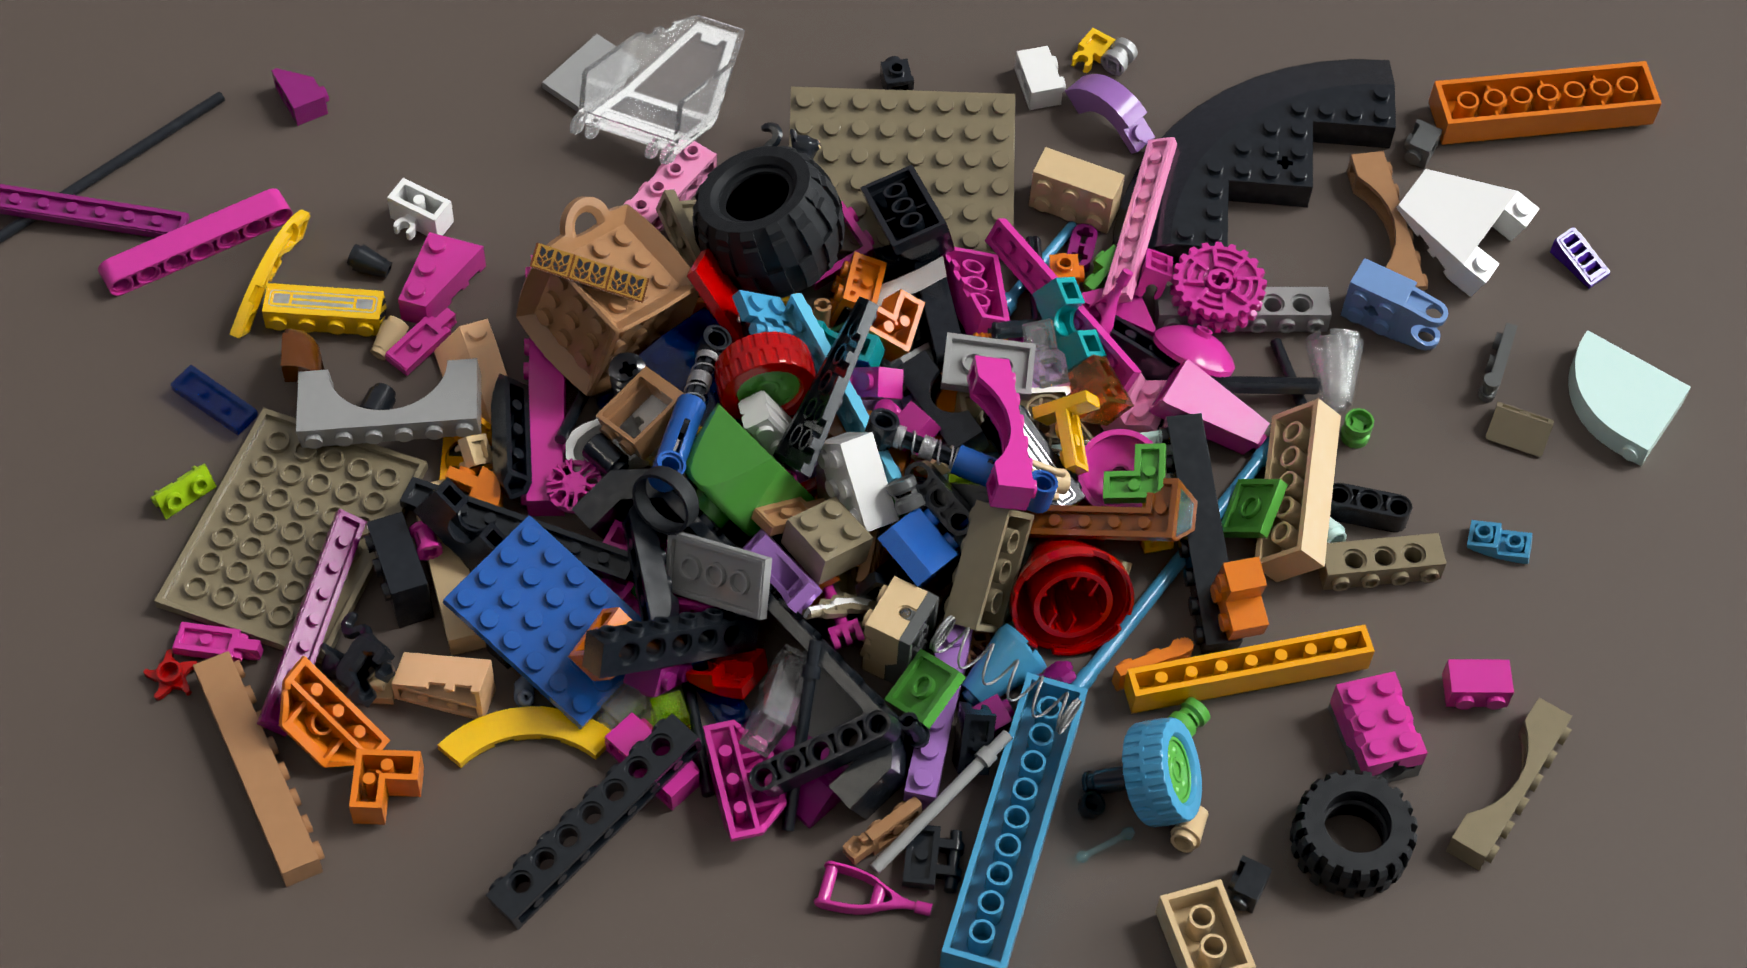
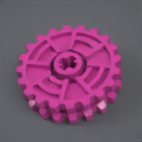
(1218, 287)

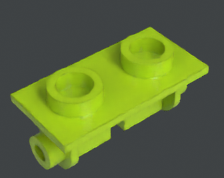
(184, 491)

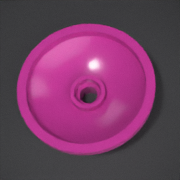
(1198, 346)
(1109, 452)

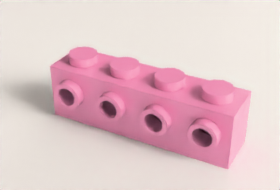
(683, 175)

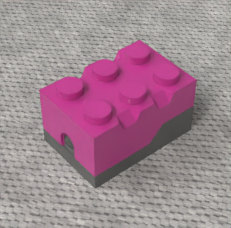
(1377, 727)

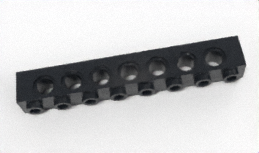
(592, 837)

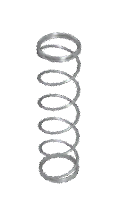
(938, 639)

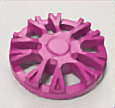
(573, 484)

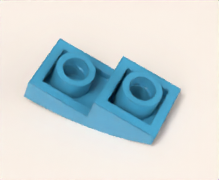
(1500, 544)

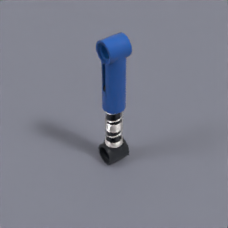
(690, 406)
(963, 462)

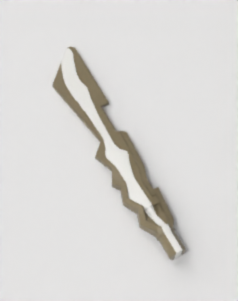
(839, 606)

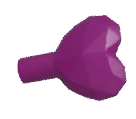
(1061, 672)

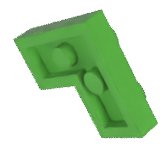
(1146, 477)

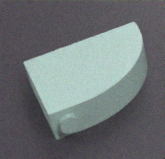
(1622, 397)

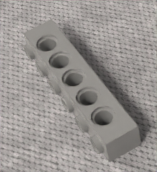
(1281, 301)

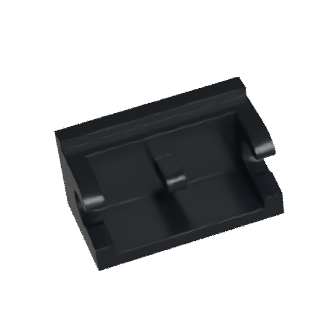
(973, 731)

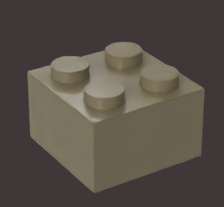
(826, 540)

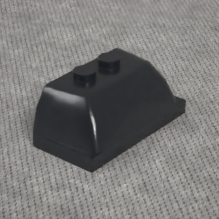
(908, 215)

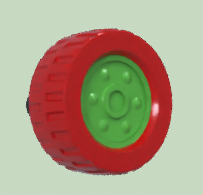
(764, 362)

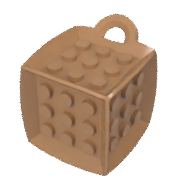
(588, 327)

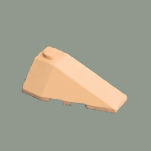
(472, 342)

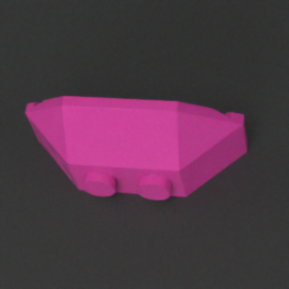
(742, 808)

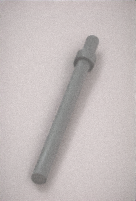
(984, 758)

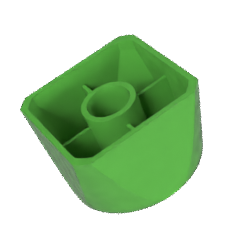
(736, 473)

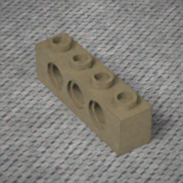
(1393, 552)

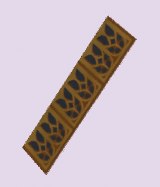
(589, 272)

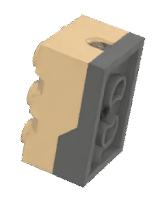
(898, 628)

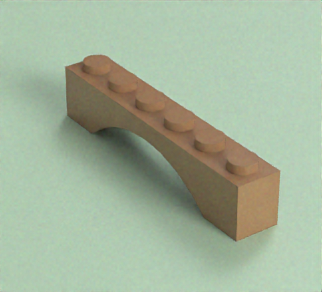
(1373, 183)

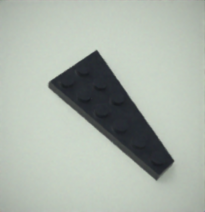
(815, 415)

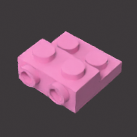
(1138, 417)

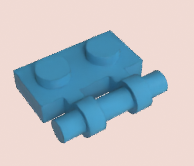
(763, 312)

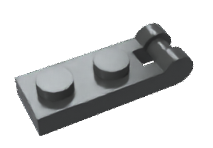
(1497, 363)

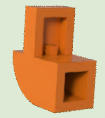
(484, 487)

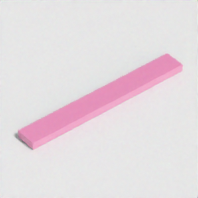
(1141, 215)

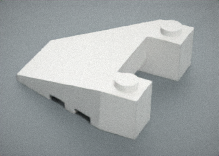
(1456, 216)

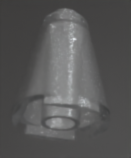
(1336, 365)

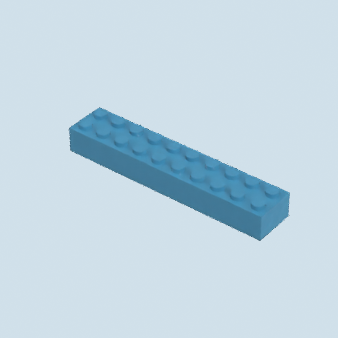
(1012, 830)

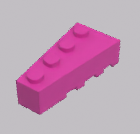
(976, 289)

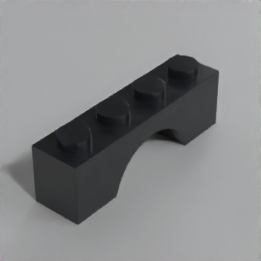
(923, 384)

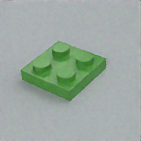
(1253, 508)
(925, 687)

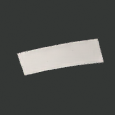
(915, 280)

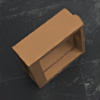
(627, 402)

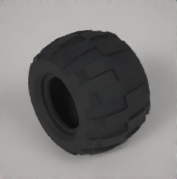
(770, 220)

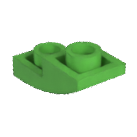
(1101, 269)

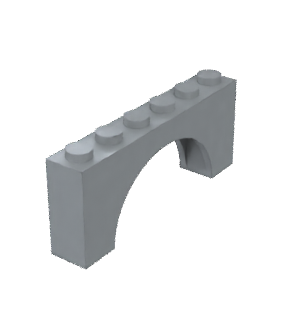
(445, 412)

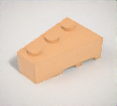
(445, 683)

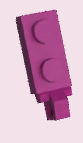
(421, 341)
(210, 641)

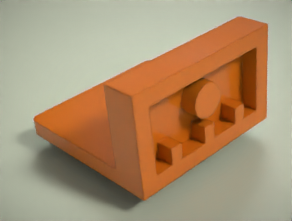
(857, 278)

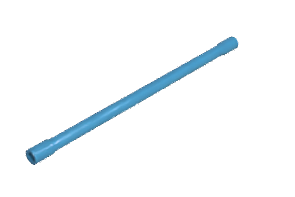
(1089, 673)

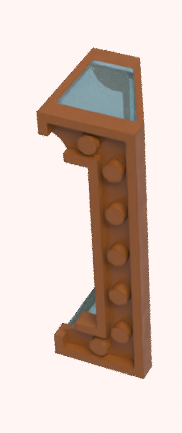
(1166, 517)

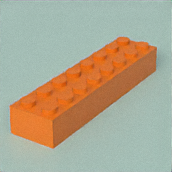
(1544, 102)

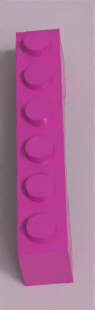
(993, 389)

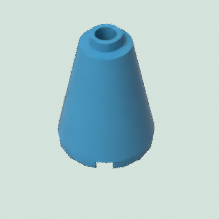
(1008, 647)

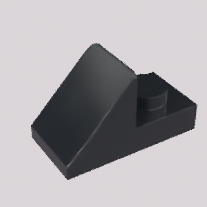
(872, 584)

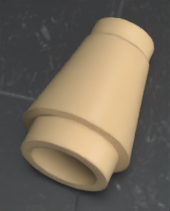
(388, 335)
(1189, 832)

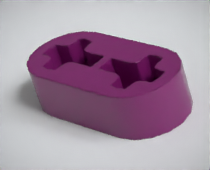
(1086, 249)

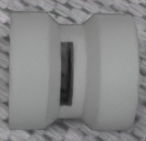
(1119, 56)

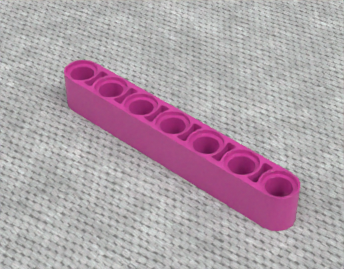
(194, 242)

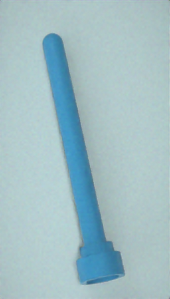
(1052, 249)

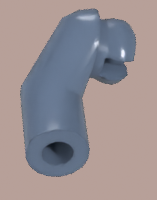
(523, 692)

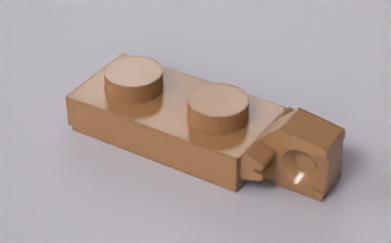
(774, 516)
(882, 832)

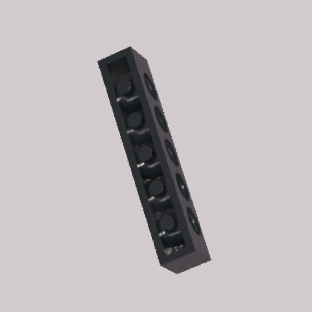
(668, 641)

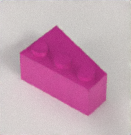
(438, 275)

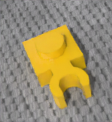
(1092, 48)

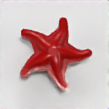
(170, 675)

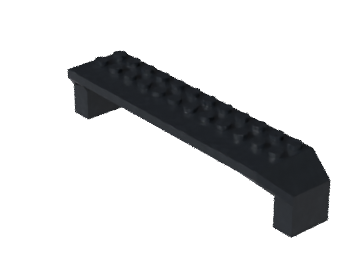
(868, 779)

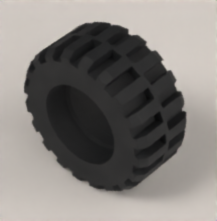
(1369, 800)

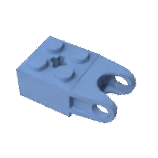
(1392, 306)

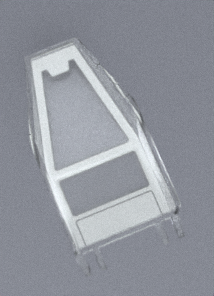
(660, 85)

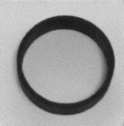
(649, 513)

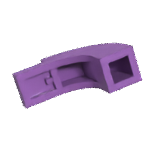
(1116, 104)
(786, 574)

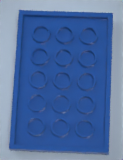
(533, 609)

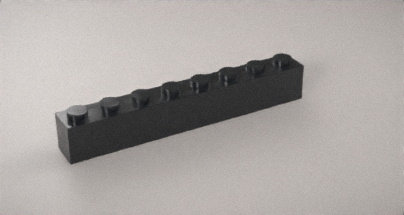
(1205, 547)

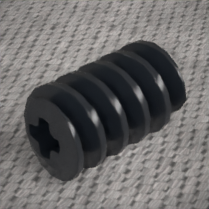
(623, 370)

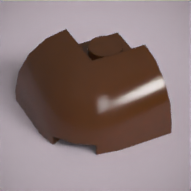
(299, 354)

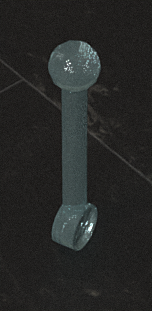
(1126, 834)

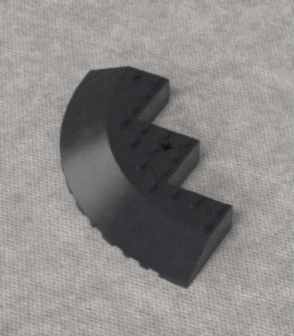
(1259, 145)

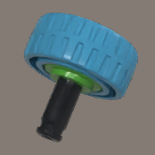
(1156, 771)

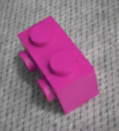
(1477, 683)

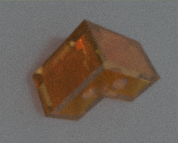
(1100, 379)

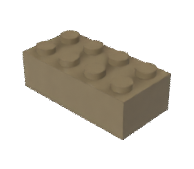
(988, 566)

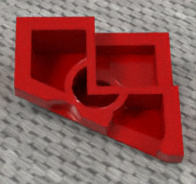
(731, 675)

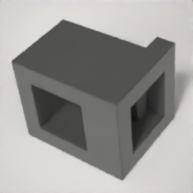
(1421, 143)

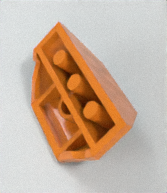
(324, 718)

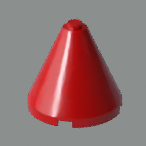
(1070, 596)

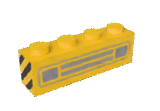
(323, 309)

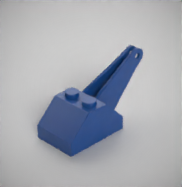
(920, 545)

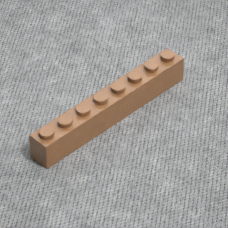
(258, 769)

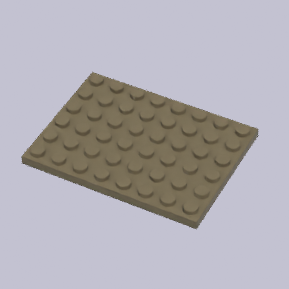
(952, 139)
(269, 525)

